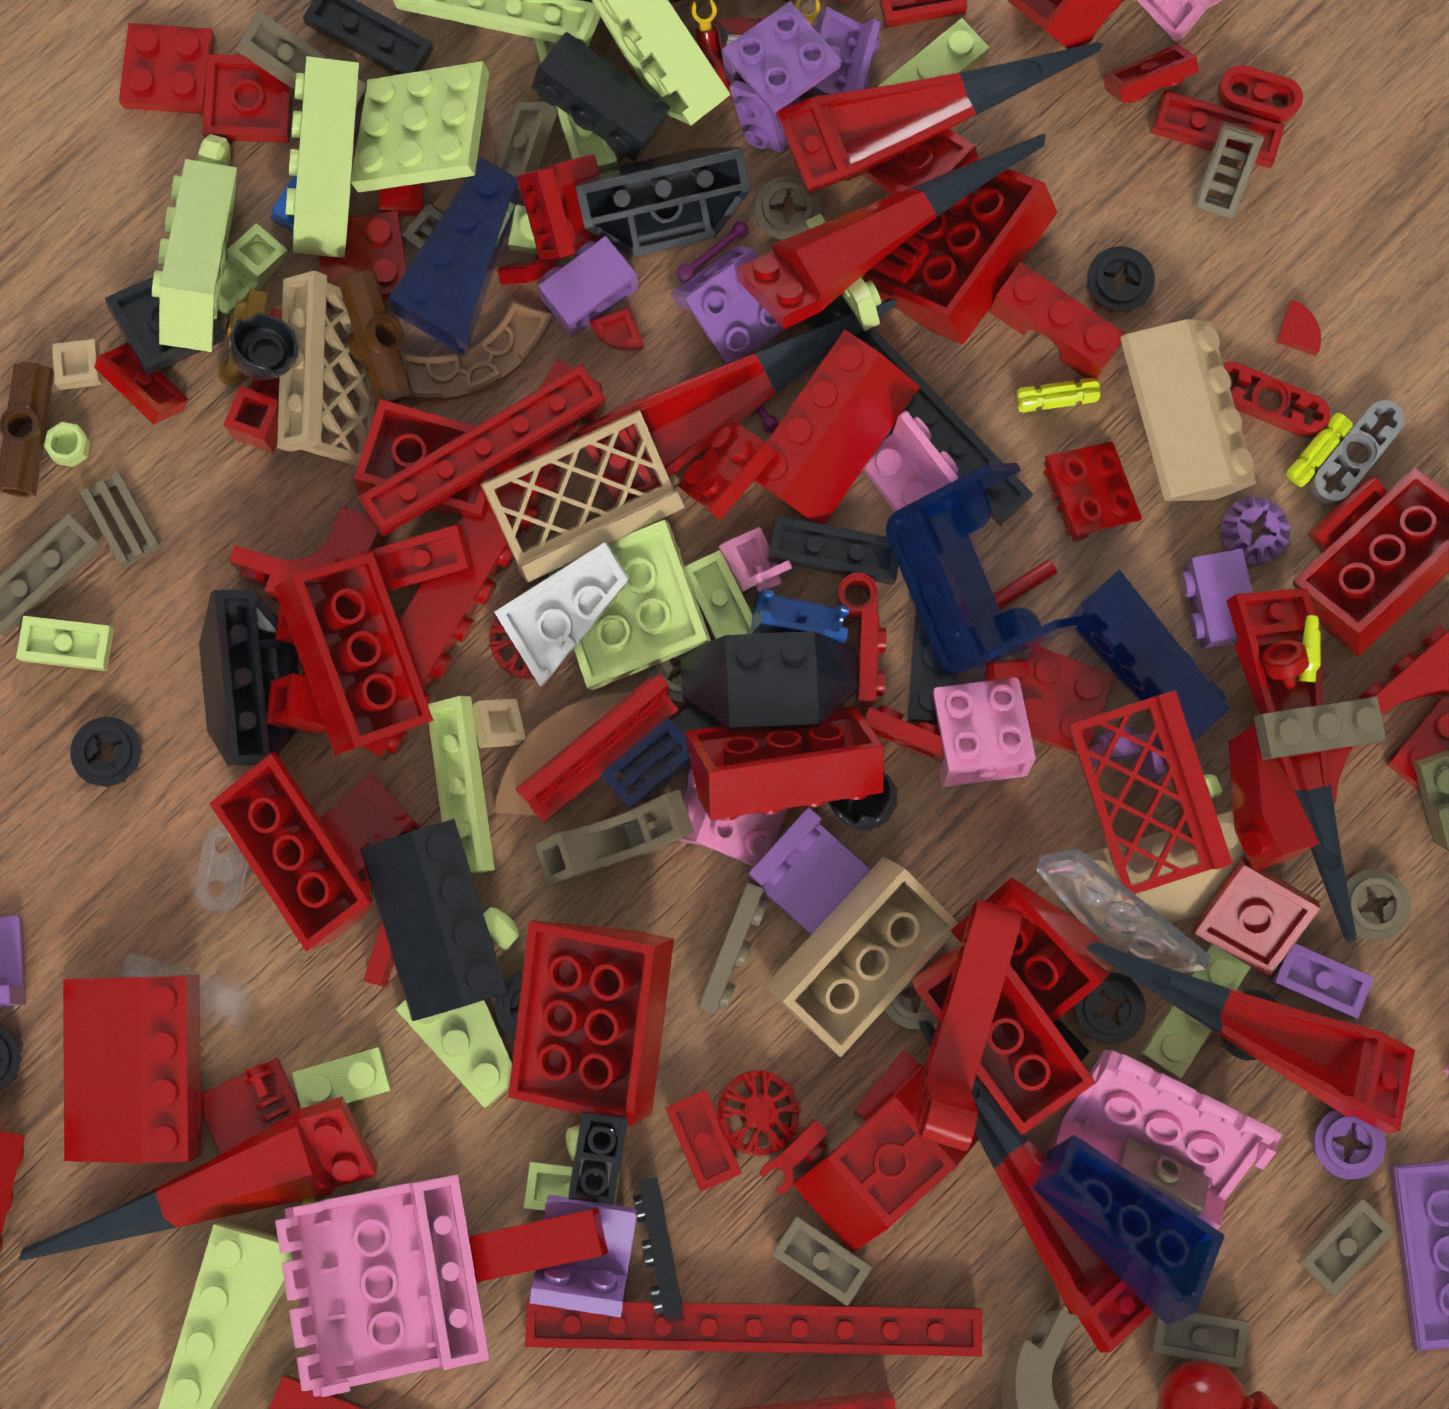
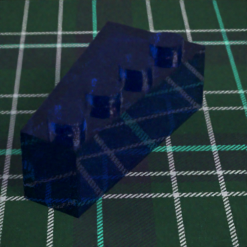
(455, 265)
(1145, 653)
(1132, 1226)

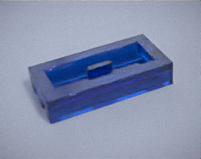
(620, 787)

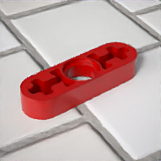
(1294, 421)

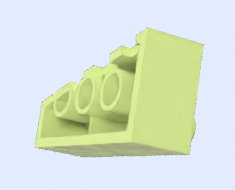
(664, 56)
(323, 156)
(194, 254)
(226, 1314)

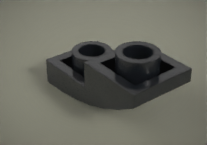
(597, 1157)

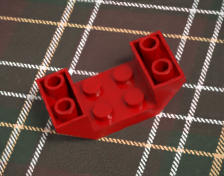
(878, 1171)

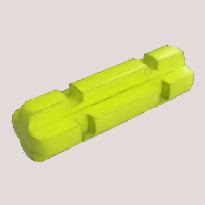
(1058, 394)
(1319, 450)

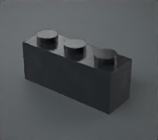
(599, 97)

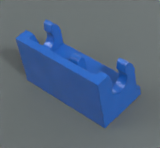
(785, 614)

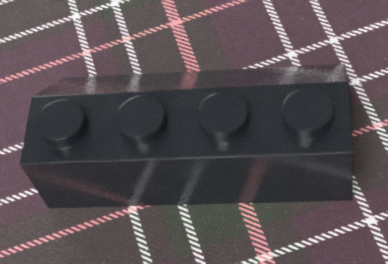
(433, 920)

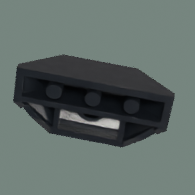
(665, 199)
(237, 670)
(770, 679)

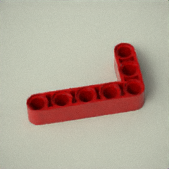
(944, 1099)

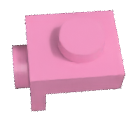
(749, 564)

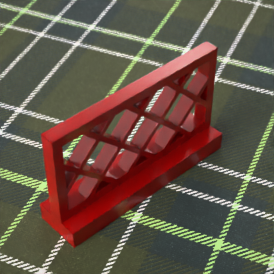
(597, 748)
(1187, 781)

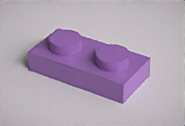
(1323, 981)

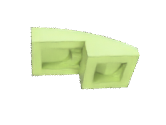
(249, 266)

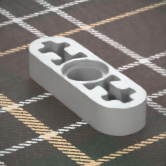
(1365, 423)

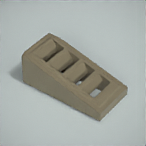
(1239, 134)

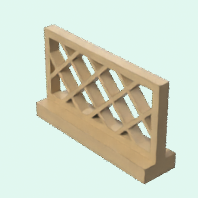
(301, 388)
(590, 533)

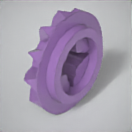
(1237, 535)
(1359, 1161)

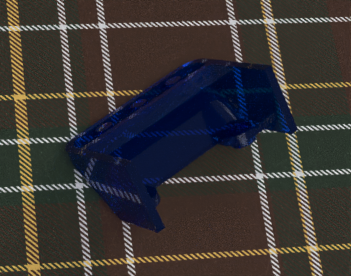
(949, 582)

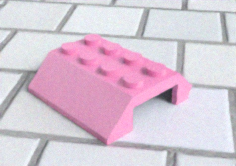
(1171, 1119)
(381, 1285)

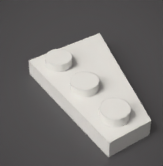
(562, 609)

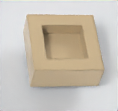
(75, 364)
(498, 723)

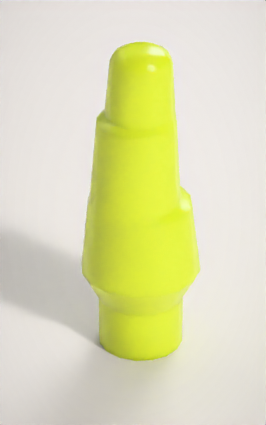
(1312, 643)

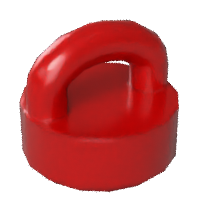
(1285, 661)

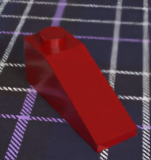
(1265, 806)

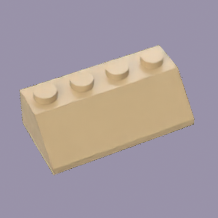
(1188, 411)
(1182, 897)
(862, 955)

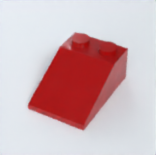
(405, 436)
(1049, 950)

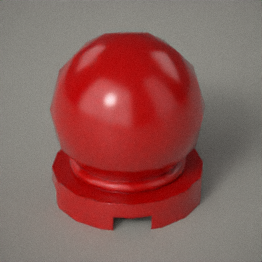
(1207, 1386)

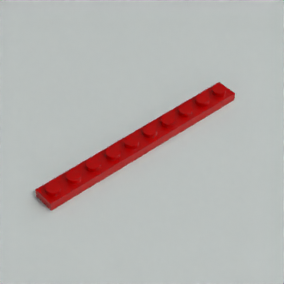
(764, 1328)

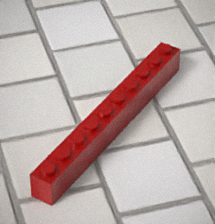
(444, 605)

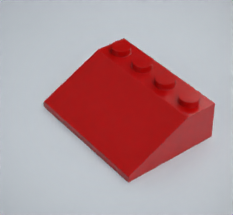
(970, 254)
(591, 1019)
(132, 1069)

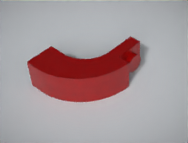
(350, 534)

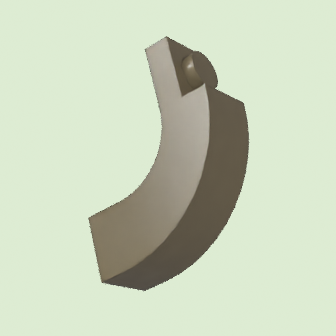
(615, 840)
(1030, 1365)

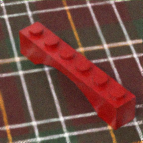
(1412, 679)

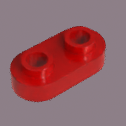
(1259, 91)

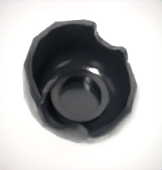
(263, 346)
(869, 811)

